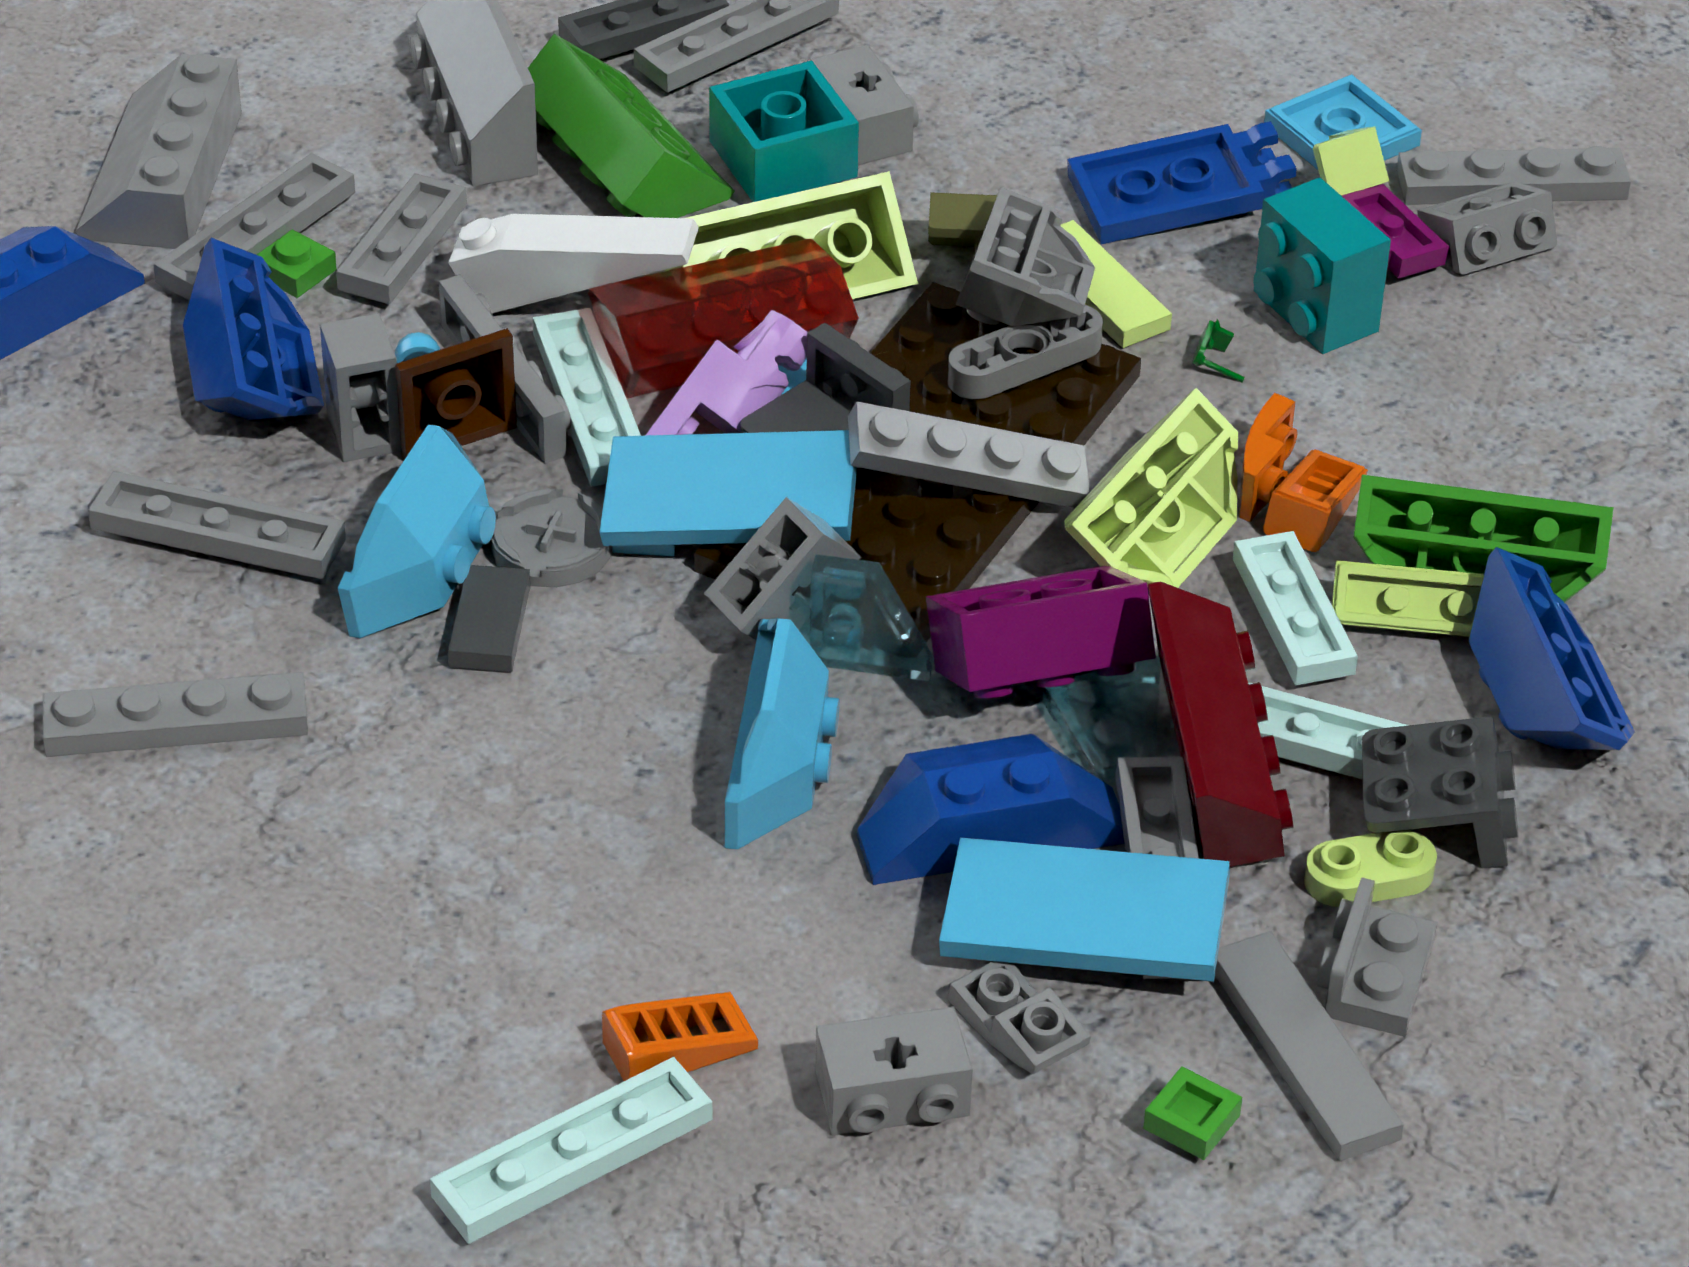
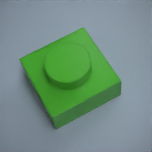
(298, 262)
(1192, 1113)

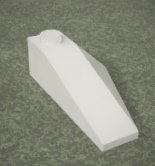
(548, 256)

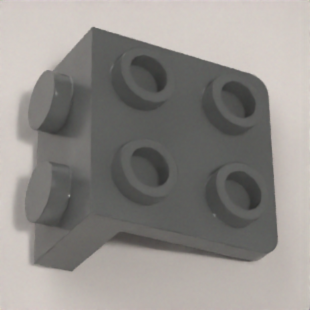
(835, 380)
(1441, 779)

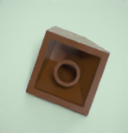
(459, 389)

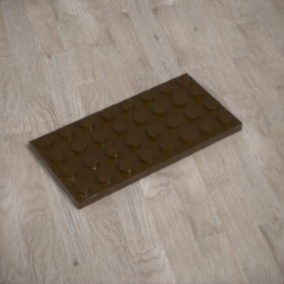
(943, 534)

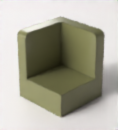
(958, 218)

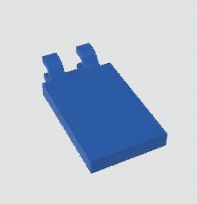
(1179, 180)

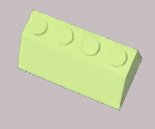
(849, 220)

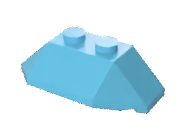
(418, 537)
(779, 735)

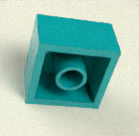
(783, 131)
(1321, 265)

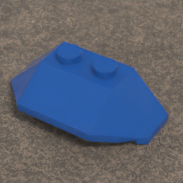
(54, 280)
(247, 340)
(1542, 661)
(984, 791)

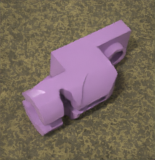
(734, 385)

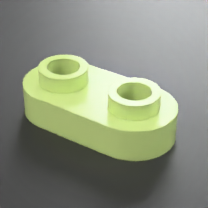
(1396, 860)

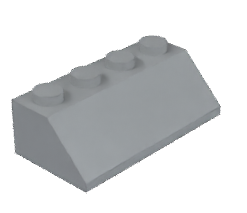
(478, 88)
(166, 155)

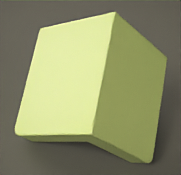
(1351, 160)

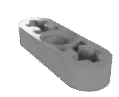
(990, 366)

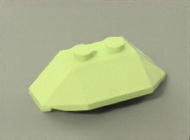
(1164, 497)

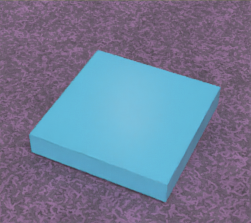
(1339, 108)

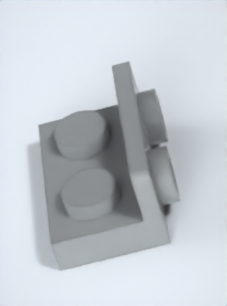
(1494, 225)
(1377, 965)

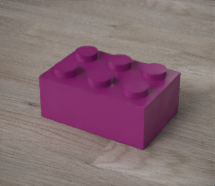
(1041, 630)

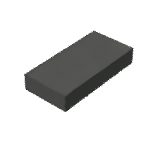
(489, 618)

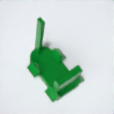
(1218, 338)

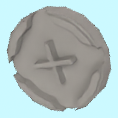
(550, 537)

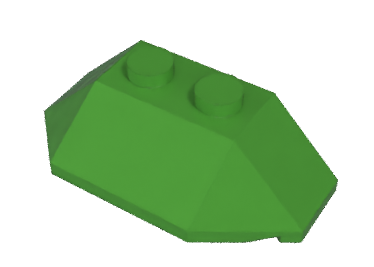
(1460, 527)

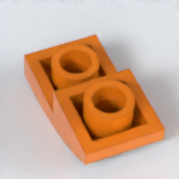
(1266, 449)

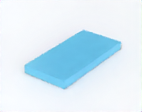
(722, 485)
(1085, 909)

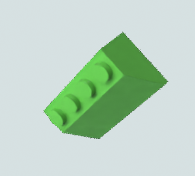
(620, 136)

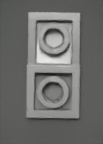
(1016, 1019)

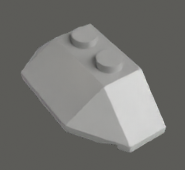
(1025, 266)

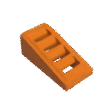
(1313, 498)
(637, 1033)

